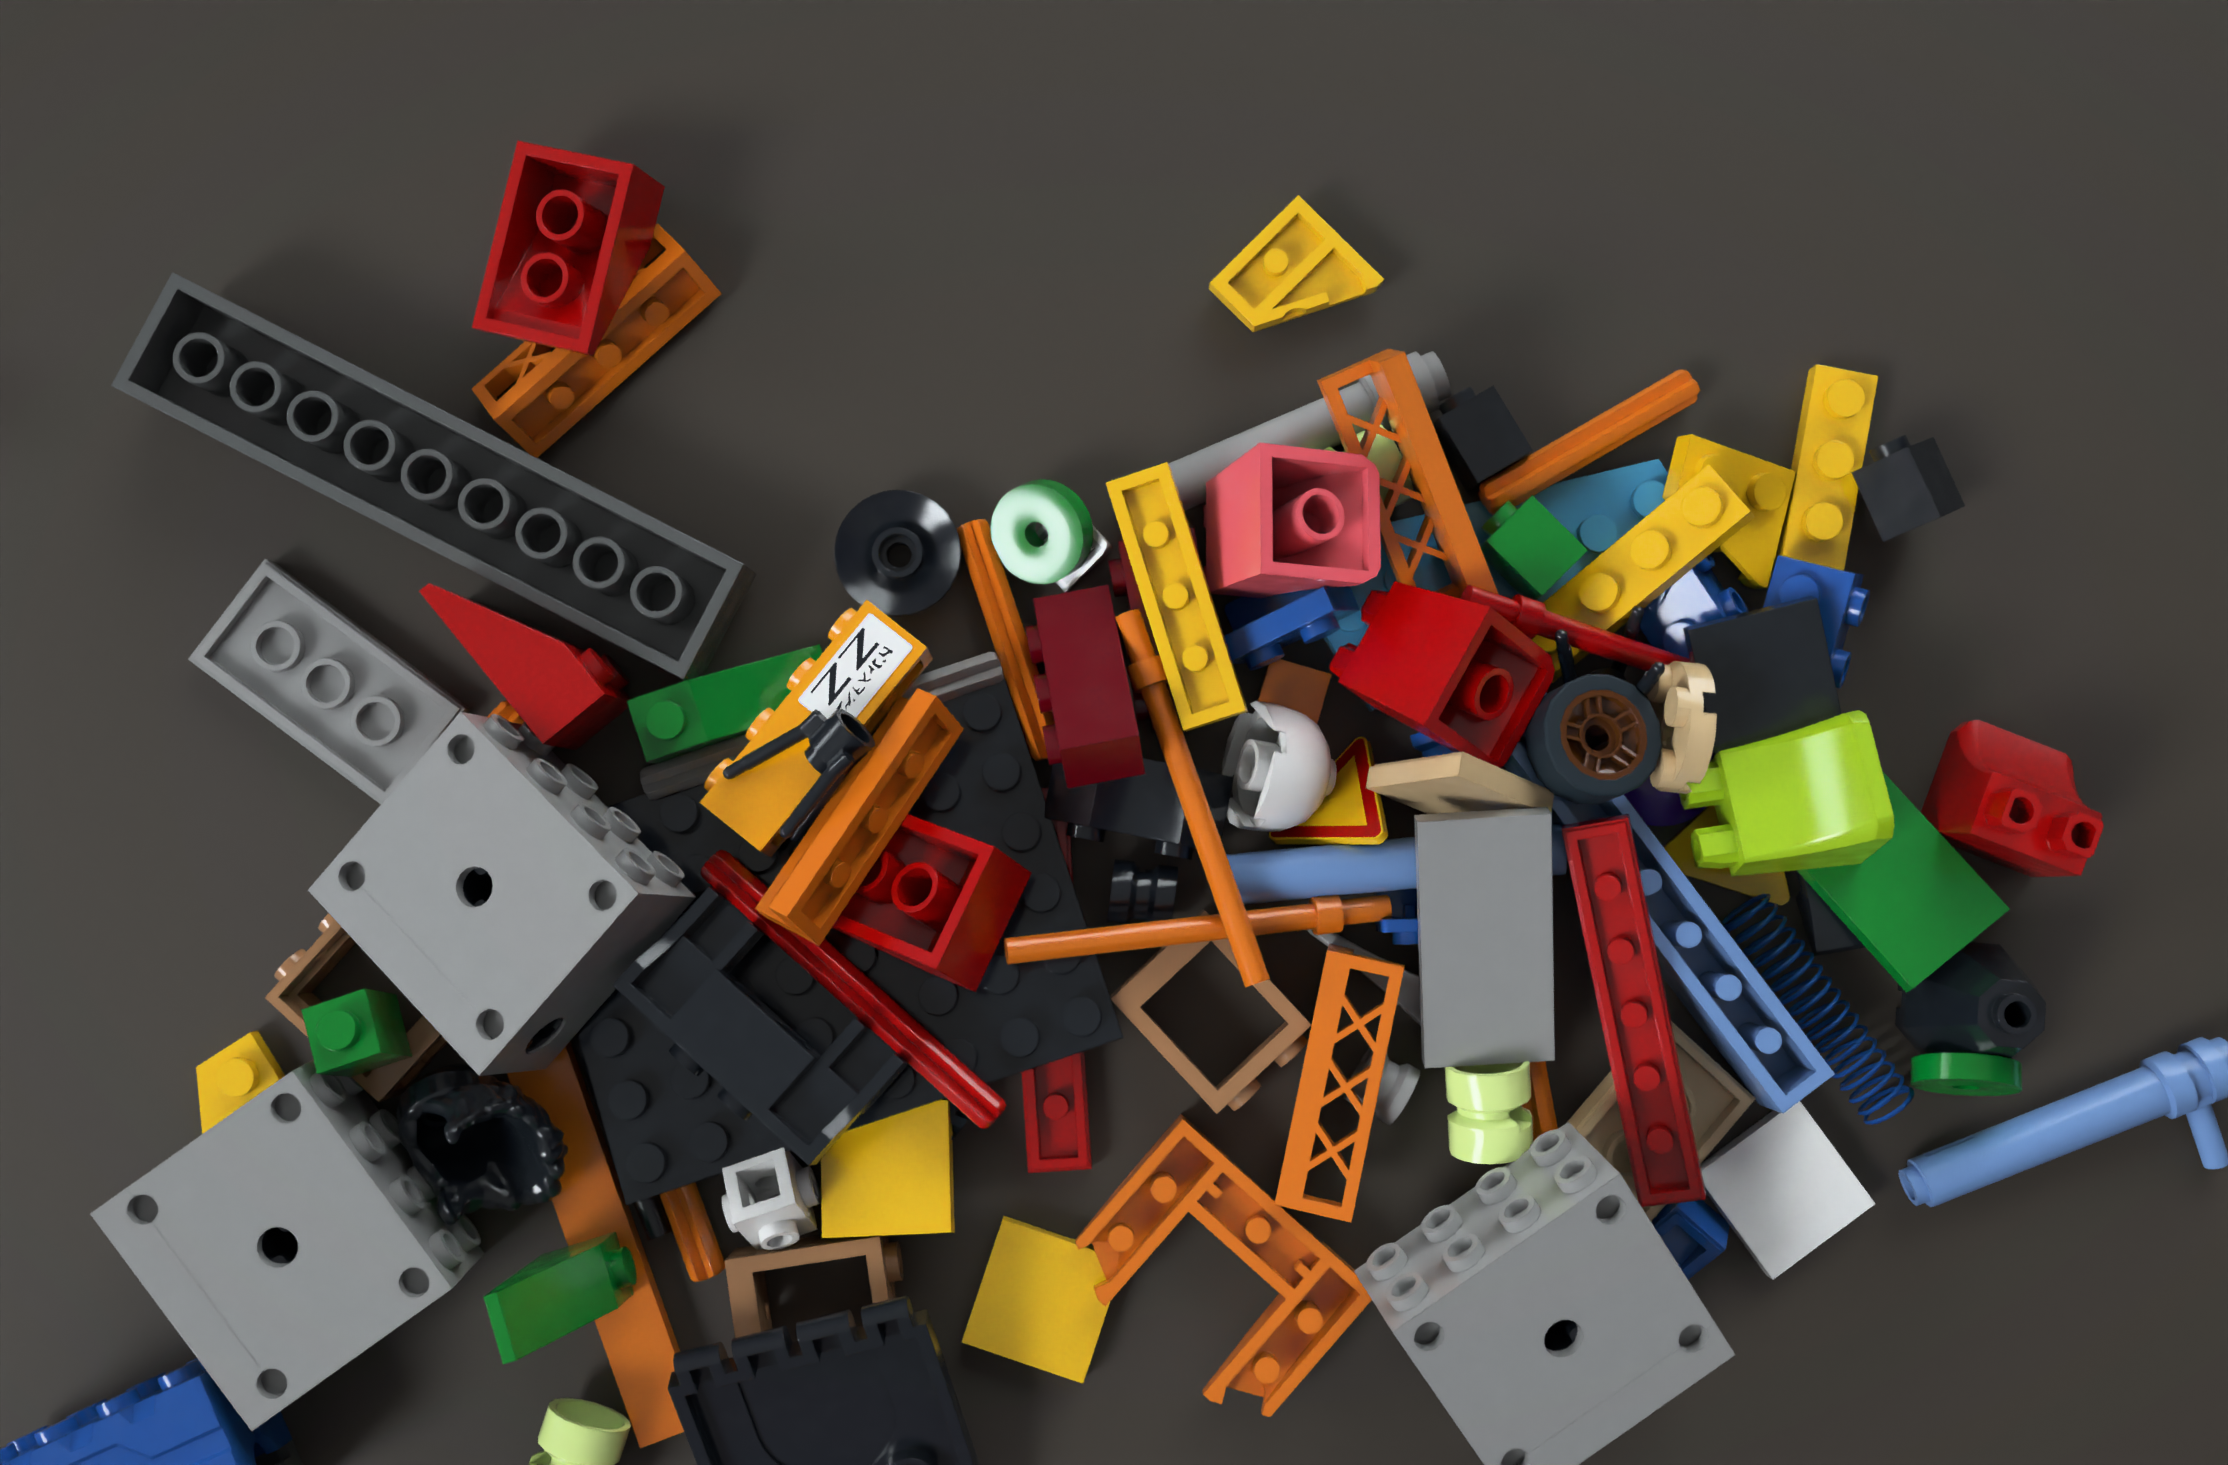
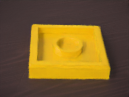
(891, 1177)
(1039, 1301)

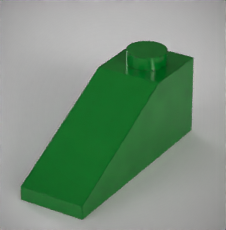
(712, 705)
(559, 1294)

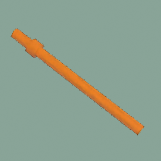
(1150, 679)
(1321, 915)

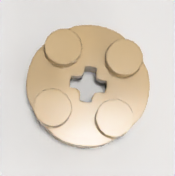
(1684, 726)

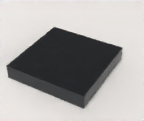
(1766, 671)

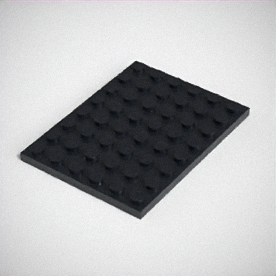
(673, 1127)

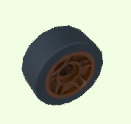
(1605, 710)

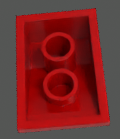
(565, 247)
(550, 683)
(936, 901)

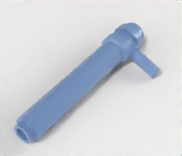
(1340, 869)
(2159, 1087)

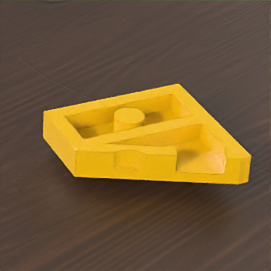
(1293, 271)

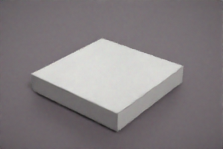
(1783, 1188)

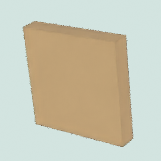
(1455, 785)

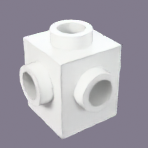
(770, 1199)

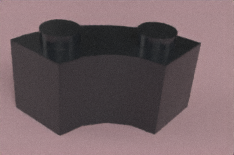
(1136, 807)

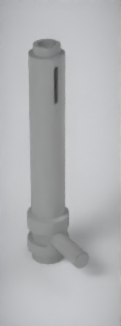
(1303, 427)

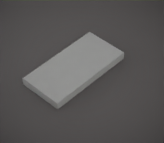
(325, 681)
(1485, 936)

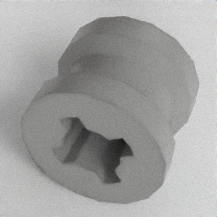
(1395, 1087)

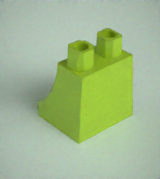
(1794, 801)

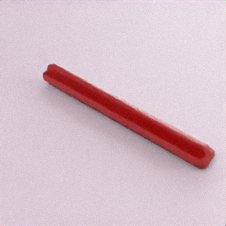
(861, 997)

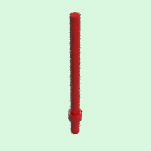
(1533, 619)

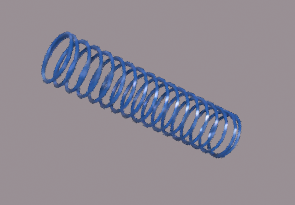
(1835, 1020)

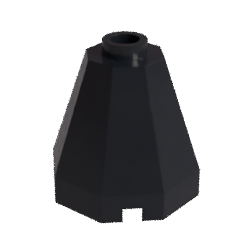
(1973, 1006)

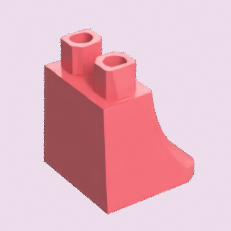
(1292, 522)

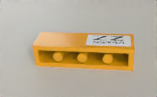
(858, 672)

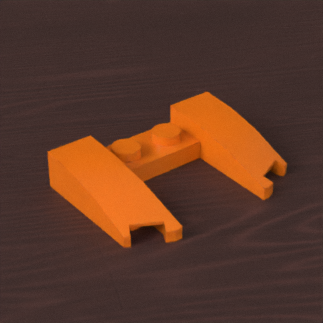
(1314, 1284)

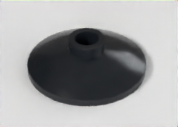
(879, 526)

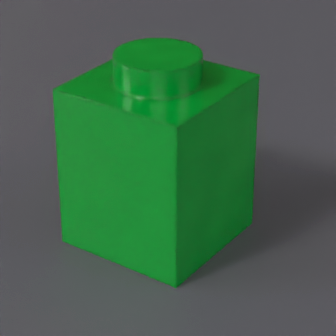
(1529, 547)
(356, 1033)

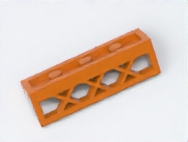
(564, 385)
(1421, 459)
(861, 817)
(1314, 1078)

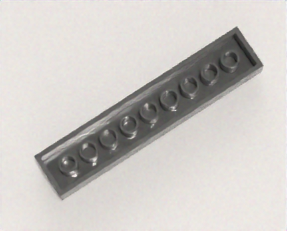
(434, 478)

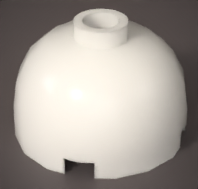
(1277, 767)

